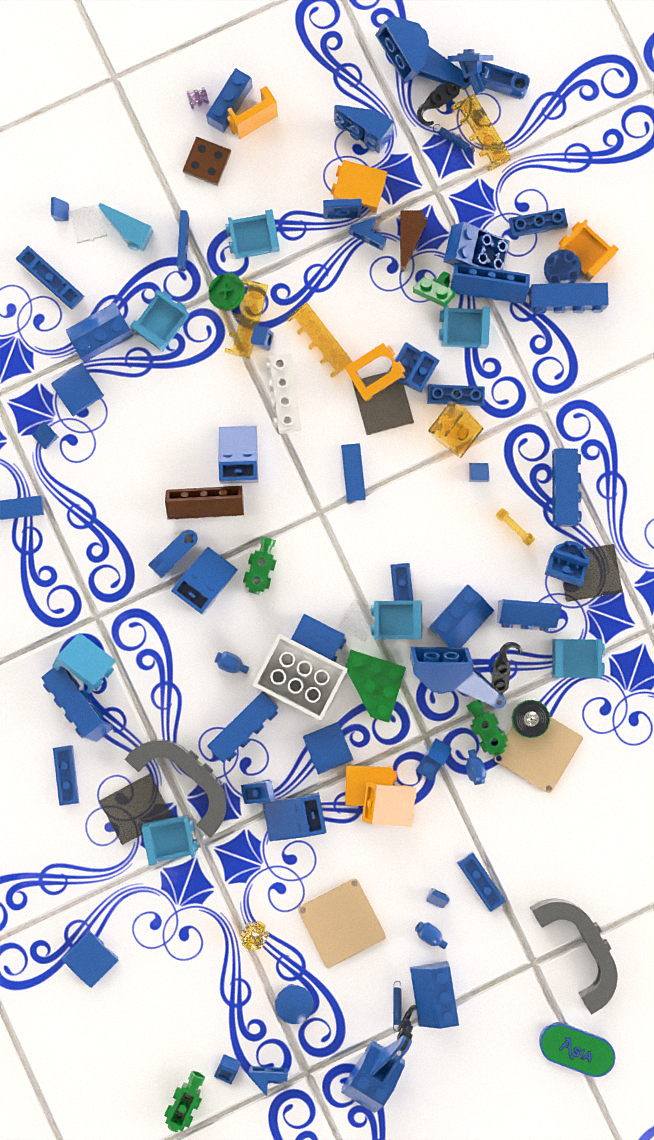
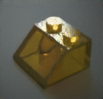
(455, 429)

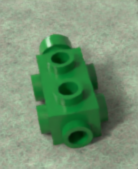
(260, 571)
(488, 733)
(184, 1104)

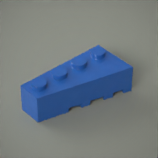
(76, 704)

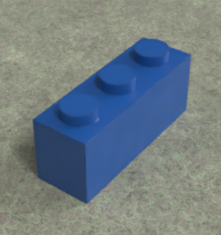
(232, 97)

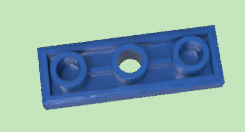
(527, 224)
(467, 395)

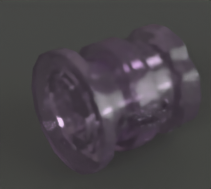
(197, 97)

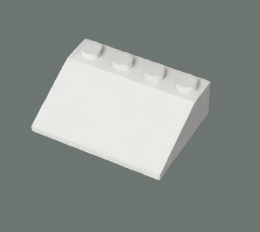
(300, 677)

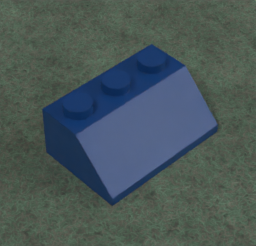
(99, 332)
(528, 614)
(461, 617)
(434, 995)

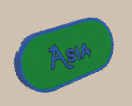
(577, 1049)

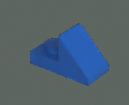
(364, 232)
(434, 759)
(258, 792)
(261, 1076)

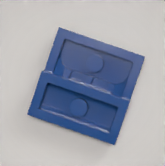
(417, 366)
(77, 389)
(328, 748)
(90, 959)

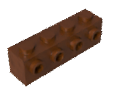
(204, 502)

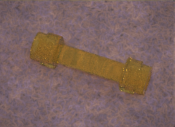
(503, 515)

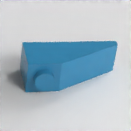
(132, 231)

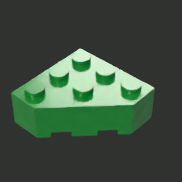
(375, 682)

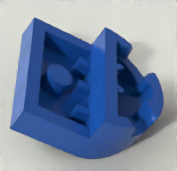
(568, 563)

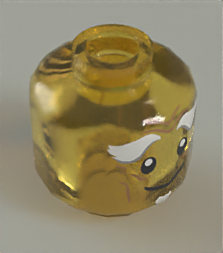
(254, 935)

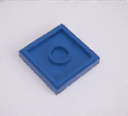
(342, 208)

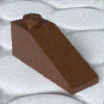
(411, 230)

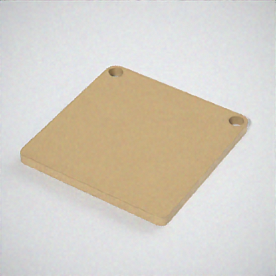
(541, 758)
(341, 923)

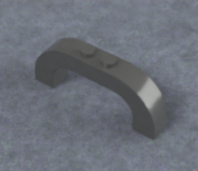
(190, 764)
(605, 984)

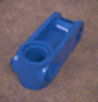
(504, 80)
(172, 554)

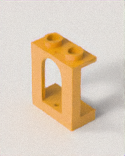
(395, 373)

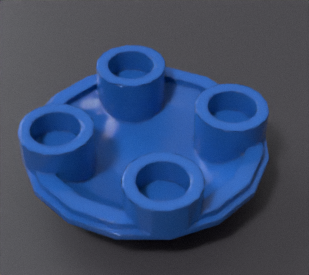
(562, 267)
(294, 1004)

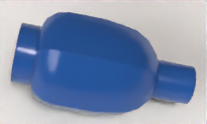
(230, 663)
(475, 768)
(430, 934)

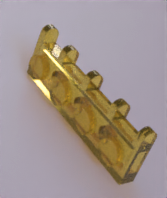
(483, 131)
(248, 319)
(321, 338)

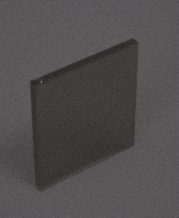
(387, 407)
(601, 575)
(133, 807)

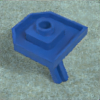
(471, 67)

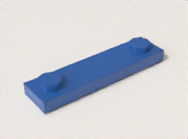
(49, 277)

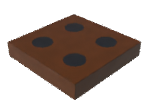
(207, 161)

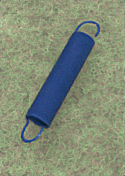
(453, 139)
(397, 1005)

